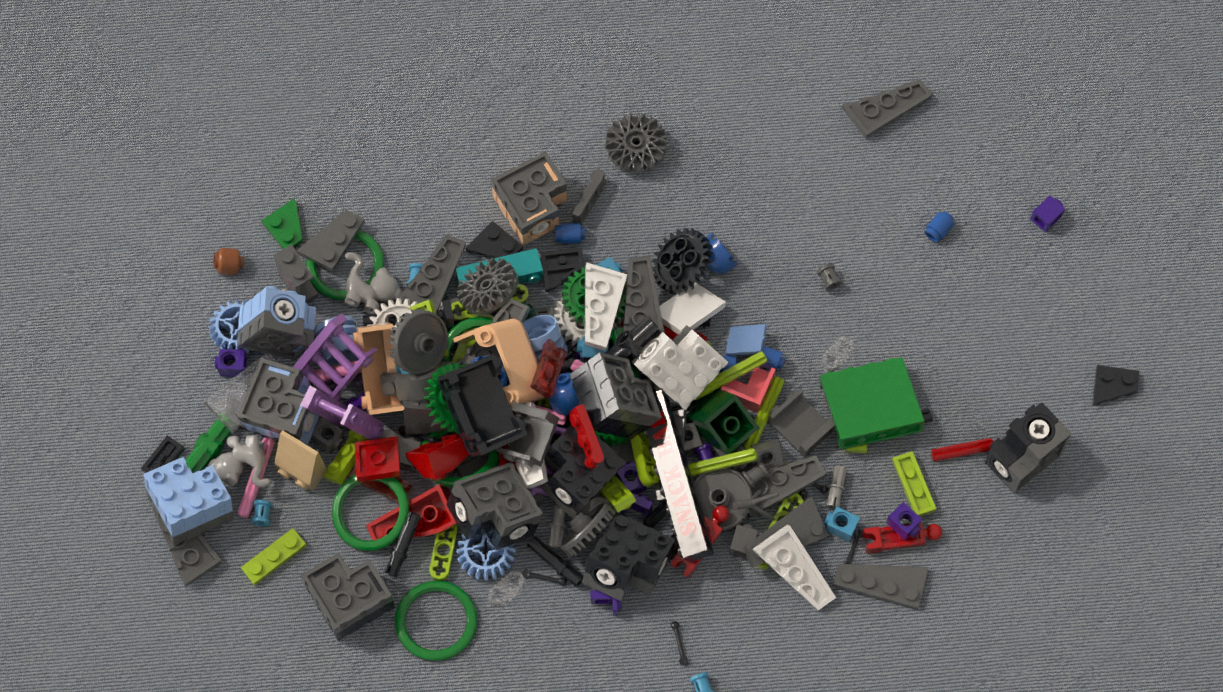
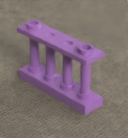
(324, 342)
(339, 414)

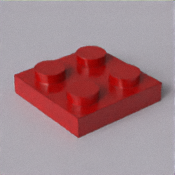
(377, 459)

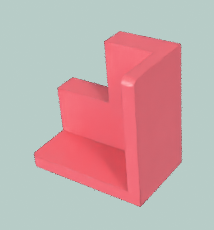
(754, 392)

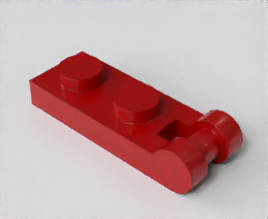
(586, 436)

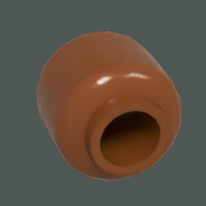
(228, 261)

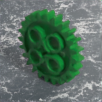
(573, 302)
(436, 400)

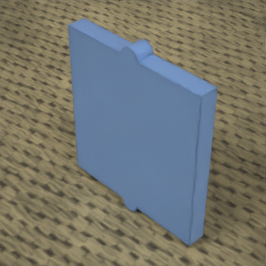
(746, 340)

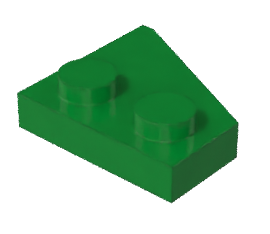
(285, 225)

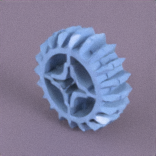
(223, 320)
(477, 551)

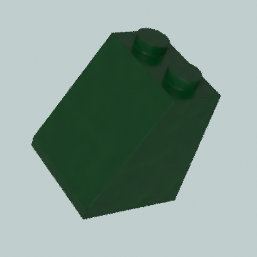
(722, 421)

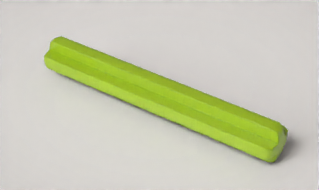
(733, 373)
(763, 414)
(723, 462)

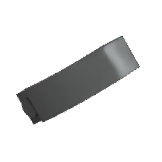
(408, 386)

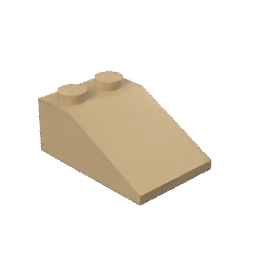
(299, 462)

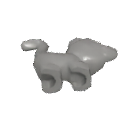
(381, 289)
(230, 465)

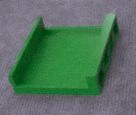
(872, 403)

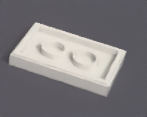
(690, 308)

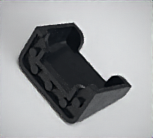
(481, 406)

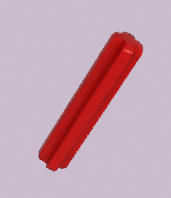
(961, 449)

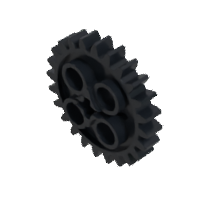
(682, 261)

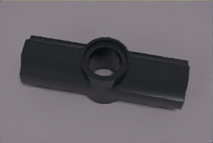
(631, 343)

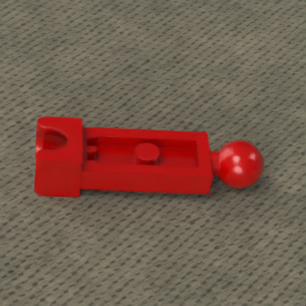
(720, 514)
(887, 539)

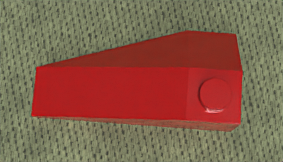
(438, 458)
(429, 505)

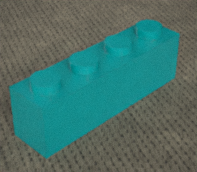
(525, 263)

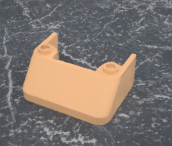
(378, 337)
(515, 354)

